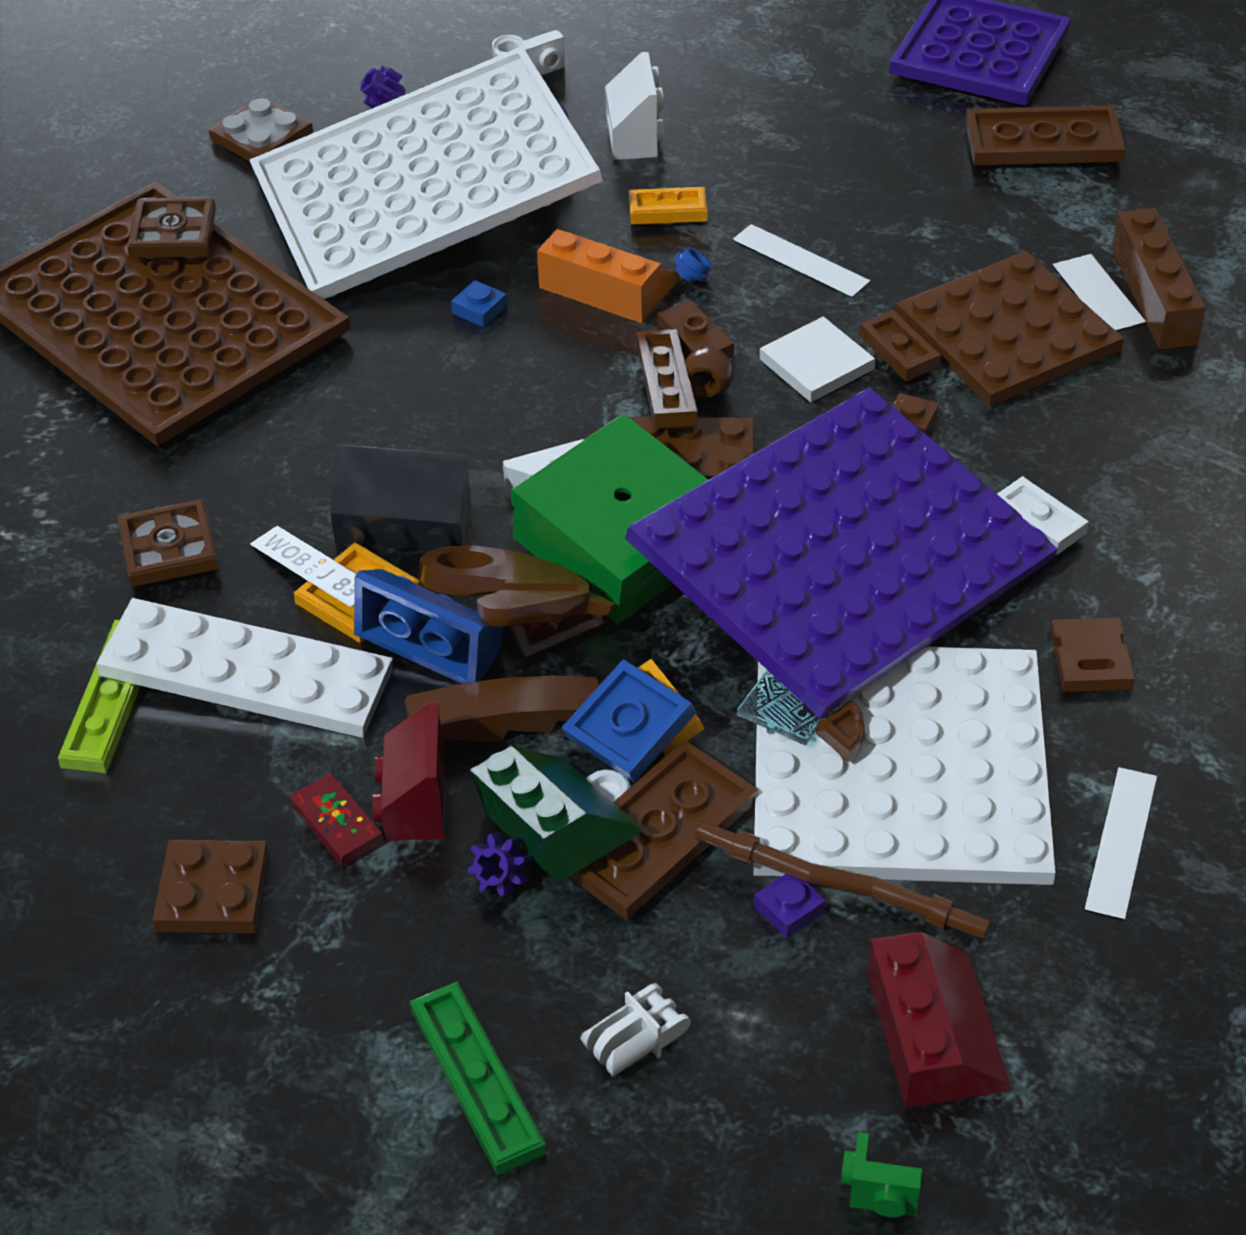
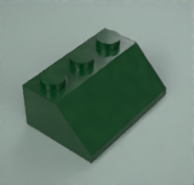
(552, 810)

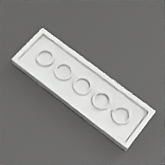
(246, 667)

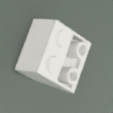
(634, 110)

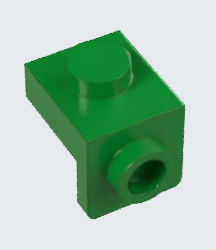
(880, 1186)

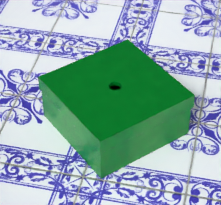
(586, 500)

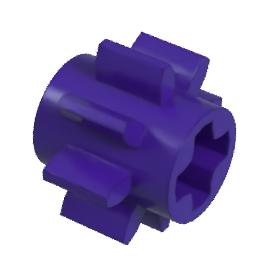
(381, 86)
(512, 861)

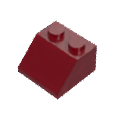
(412, 778)

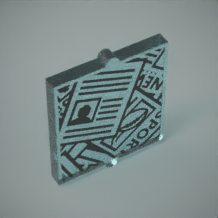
(779, 710)

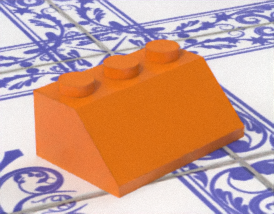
(603, 275)

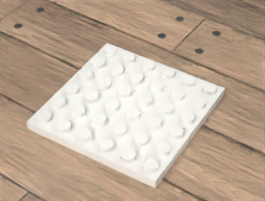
(941, 784)

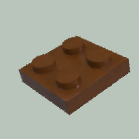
(211, 886)

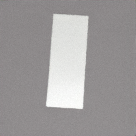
(1099, 291)

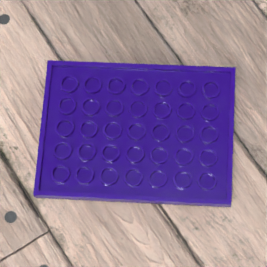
(841, 549)

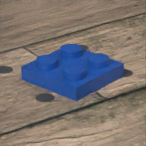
(628, 720)

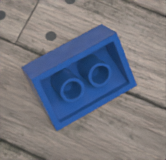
(423, 626)

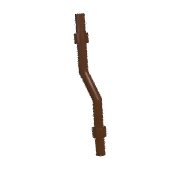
(936, 910)

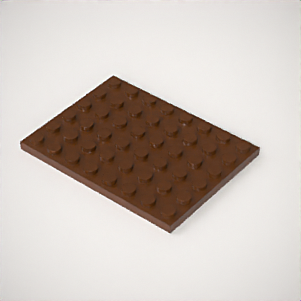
(163, 333)

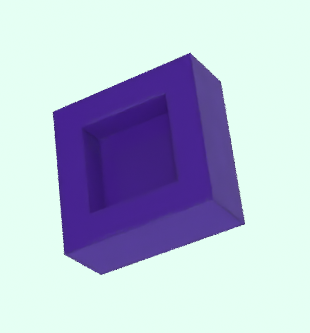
(789, 904)

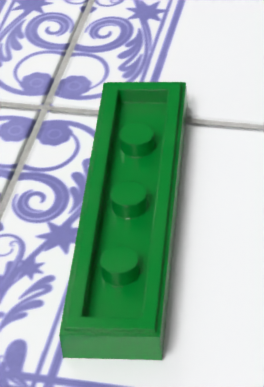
(478, 1078)

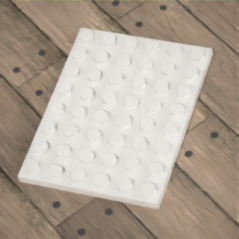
(423, 173)

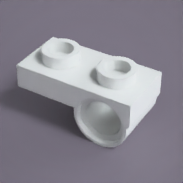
(544, 50)

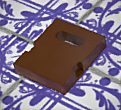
(1092, 654)

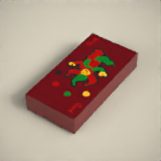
(336, 820)

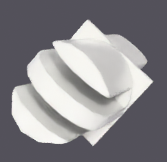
(635, 1032)

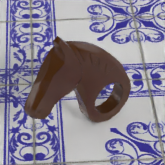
(514, 585)

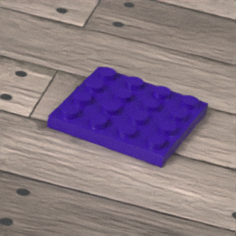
(981, 48)

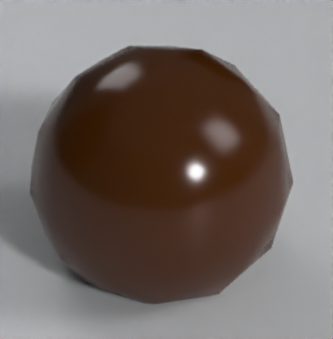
(709, 372)

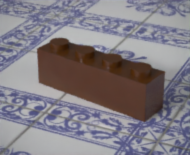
(1158, 278)

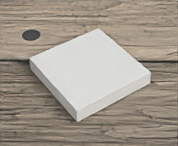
(817, 359)

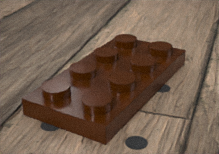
(1044, 135)
(668, 808)

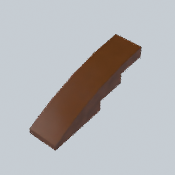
(492, 707)

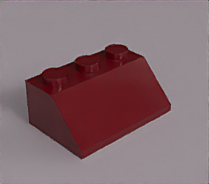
(934, 1020)

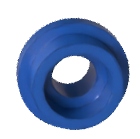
(692, 265)

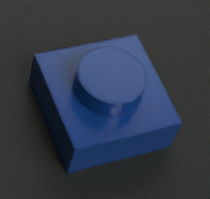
(479, 303)

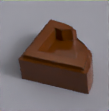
(843, 730)

